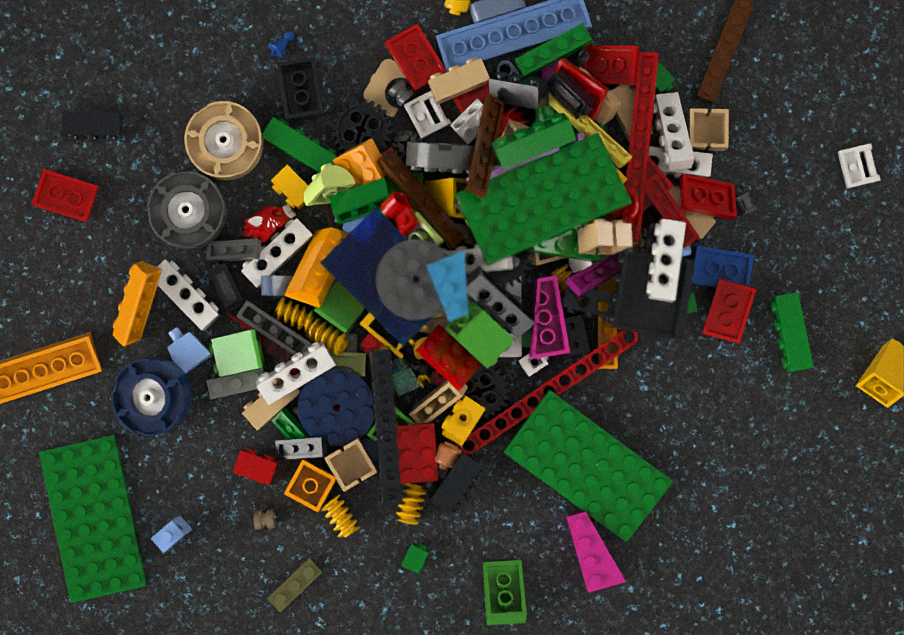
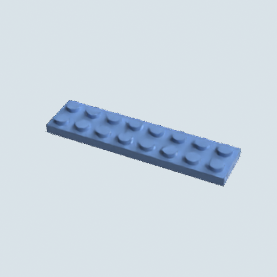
(511, 31)

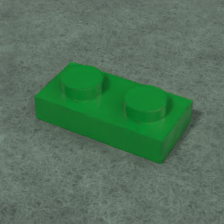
(289, 425)

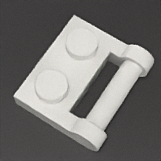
(421, 117)
(853, 168)

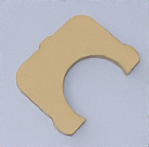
(379, 81)

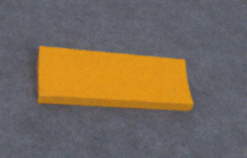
(48, 367)

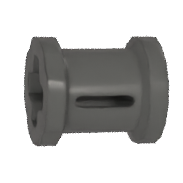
(745, 204)

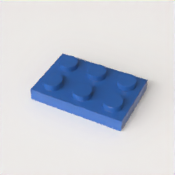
(722, 264)

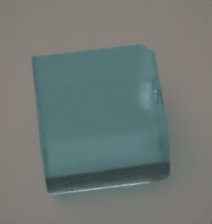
(405, 381)

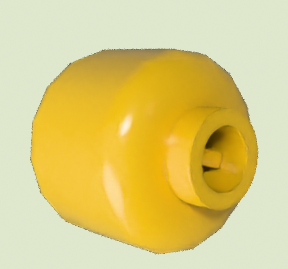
(457, 6)

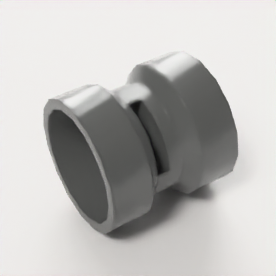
(401, 93)

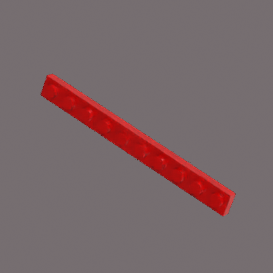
(641, 136)

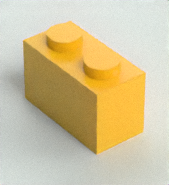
(291, 186)

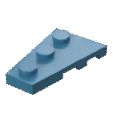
(450, 284)

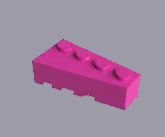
(549, 331)
(593, 556)

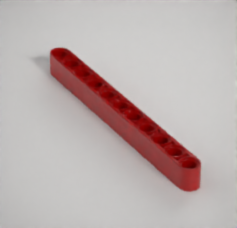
(558, 389)

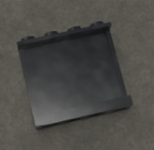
(643, 315)

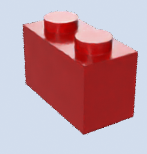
(255, 467)

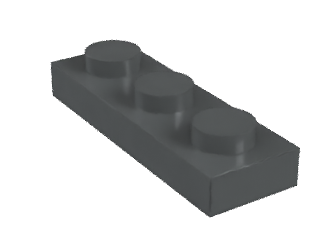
(233, 250)

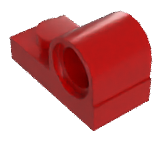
(399, 208)

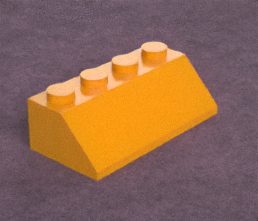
(311, 279)
(136, 303)

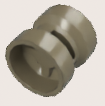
(264, 519)

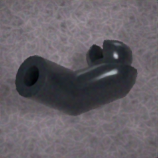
(421, 366)

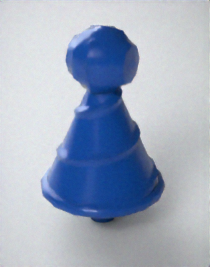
(279, 46)

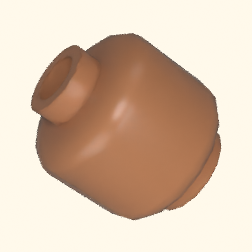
(447, 455)

